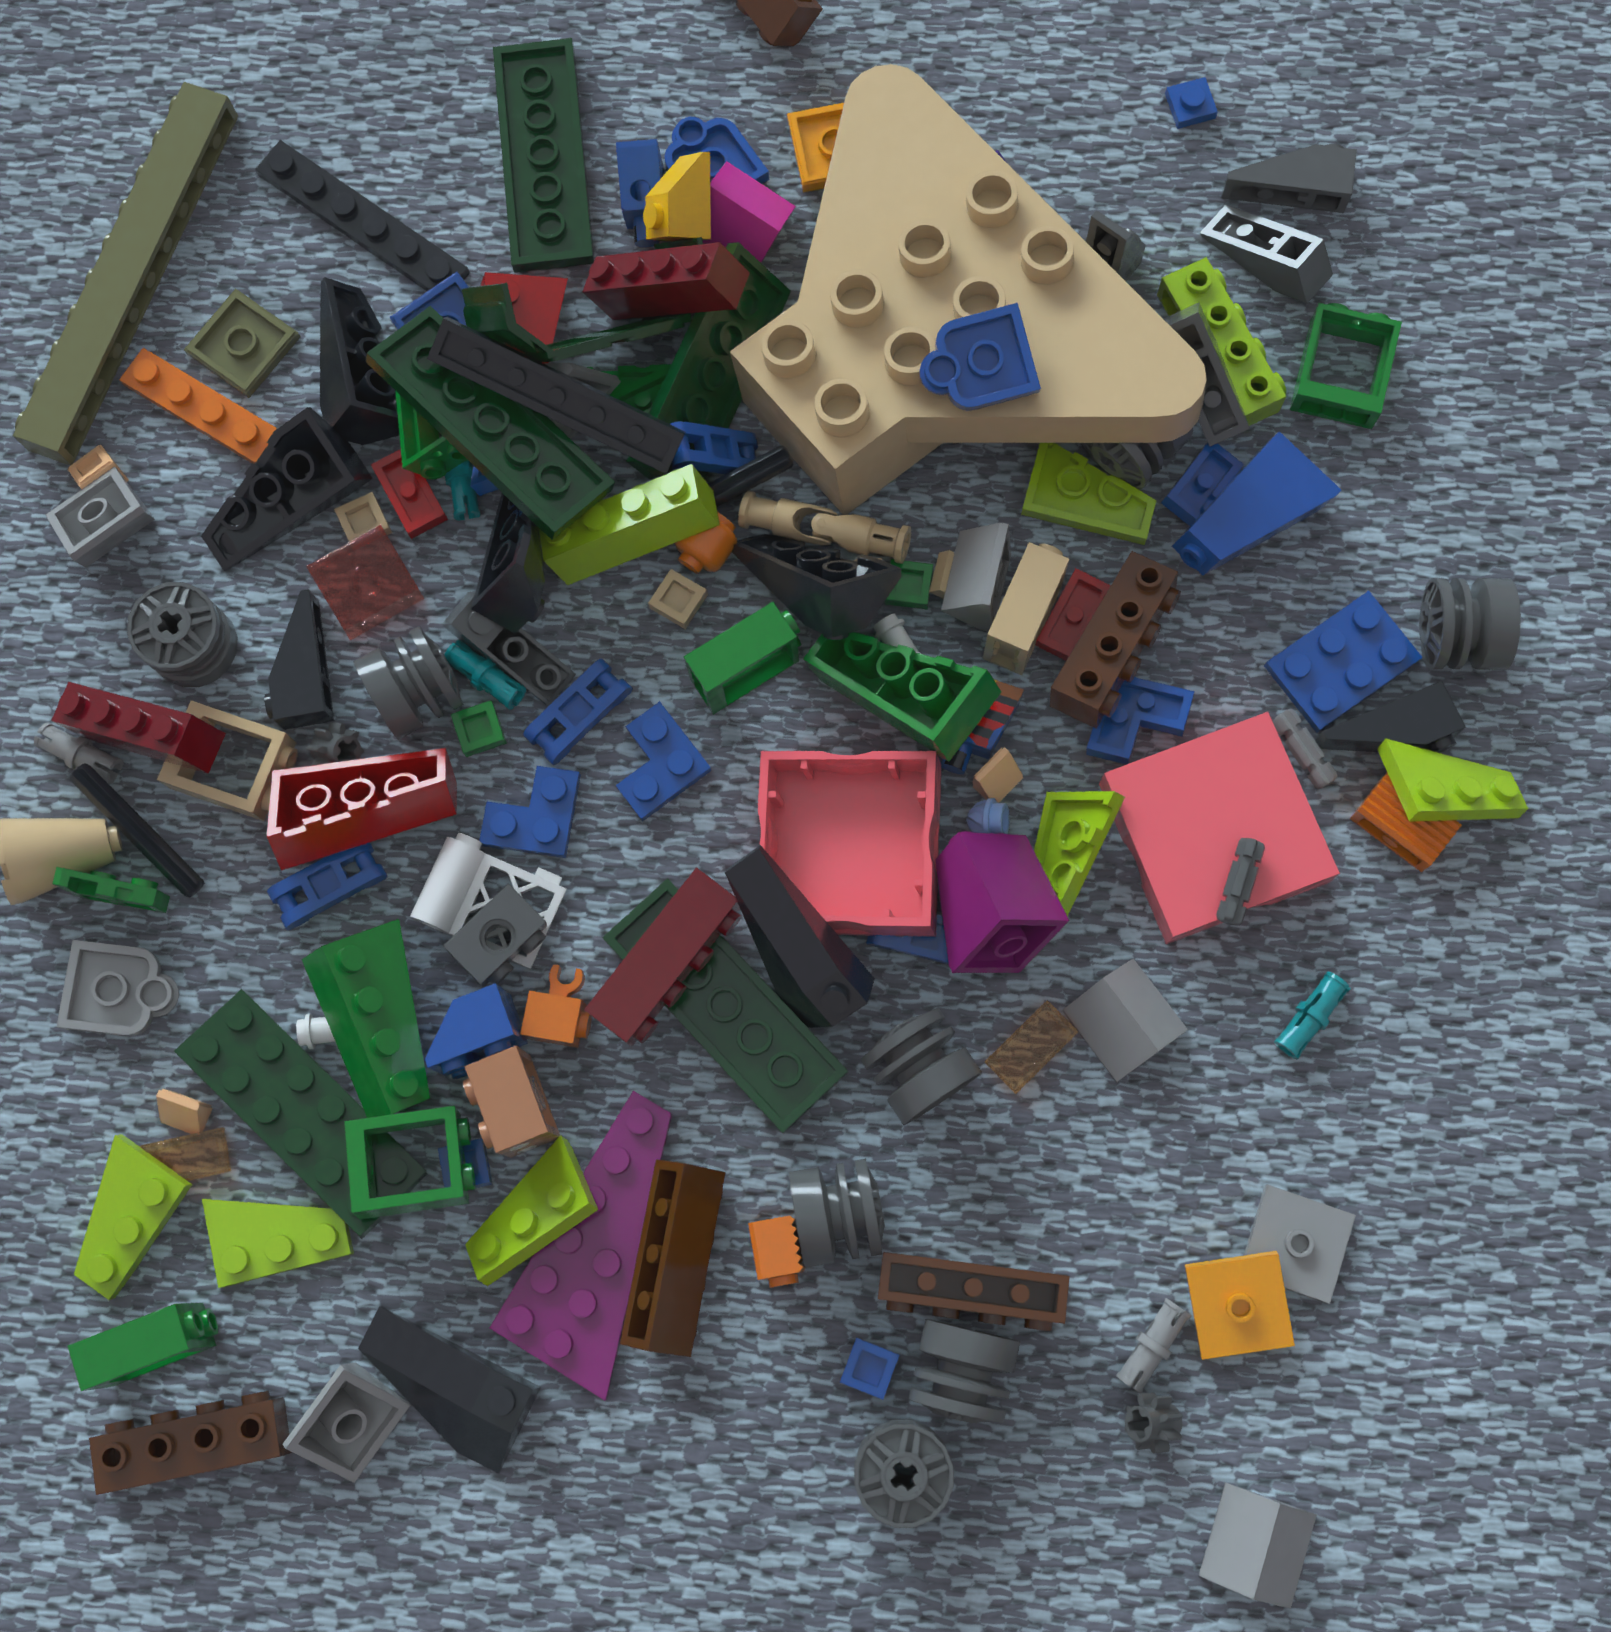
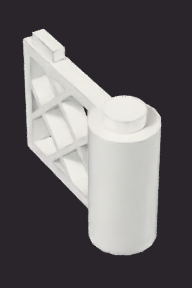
(460, 877)

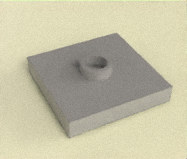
(1307, 1238)

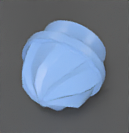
(988, 817)

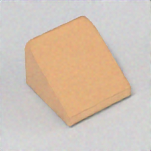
(92, 466)
(997, 776)
(182, 1111)

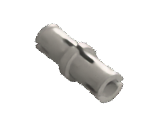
(77, 751)
(1153, 1345)

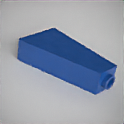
(1260, 502)

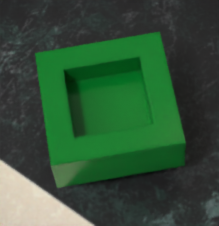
(913, 585)
(478, 728)

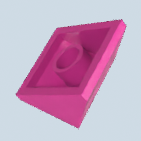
(745, 212)

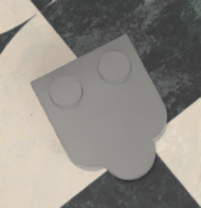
(114, 990)

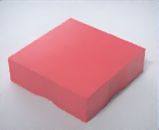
(1193, 808)
(856, 835)

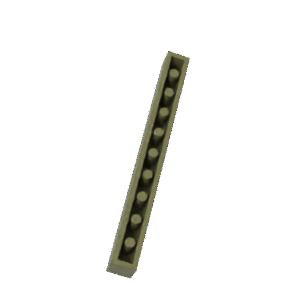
(126, 274)

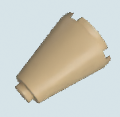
(38, 845)

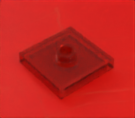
(365, 582)

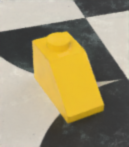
(680, 201)

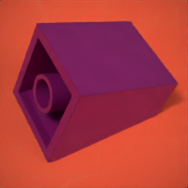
(995, 903)

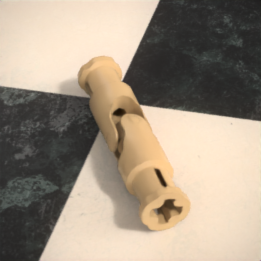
(852, 532)

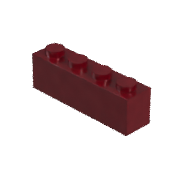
(666, 281)
(139, 727)
(664, 958)

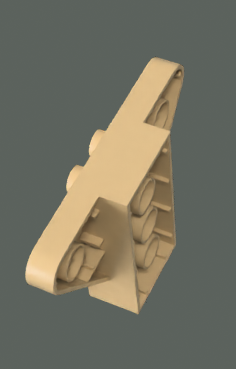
(925, 232)

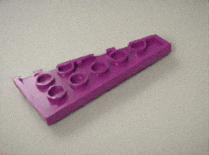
(578, 1287)

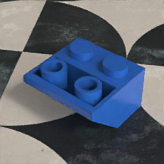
(475, 1029)

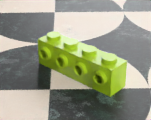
(1245, 357)
(632, 525)

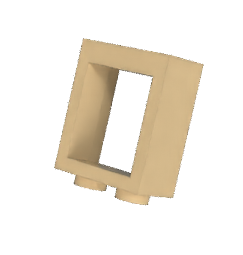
(1025, 607)
(279, 755)

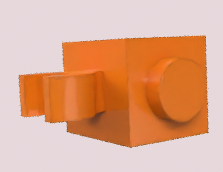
(556, 1015)

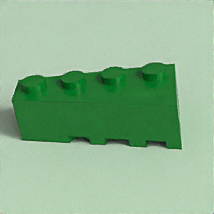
(913, 692)
(372, 1016)

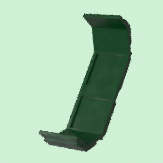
(492, 314)

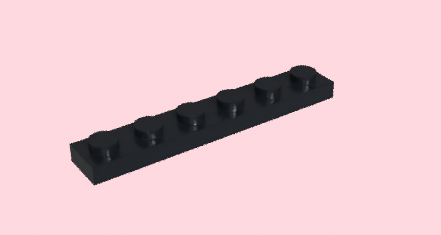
(358, 217)
(555, 395)

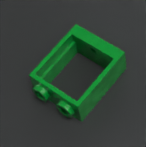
(1341, 403)
(420, 444)
(744, 657)
(361, 1164)
(143, 1345)

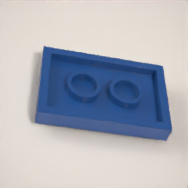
(1342, 661)

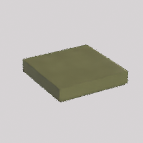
(242, 343)

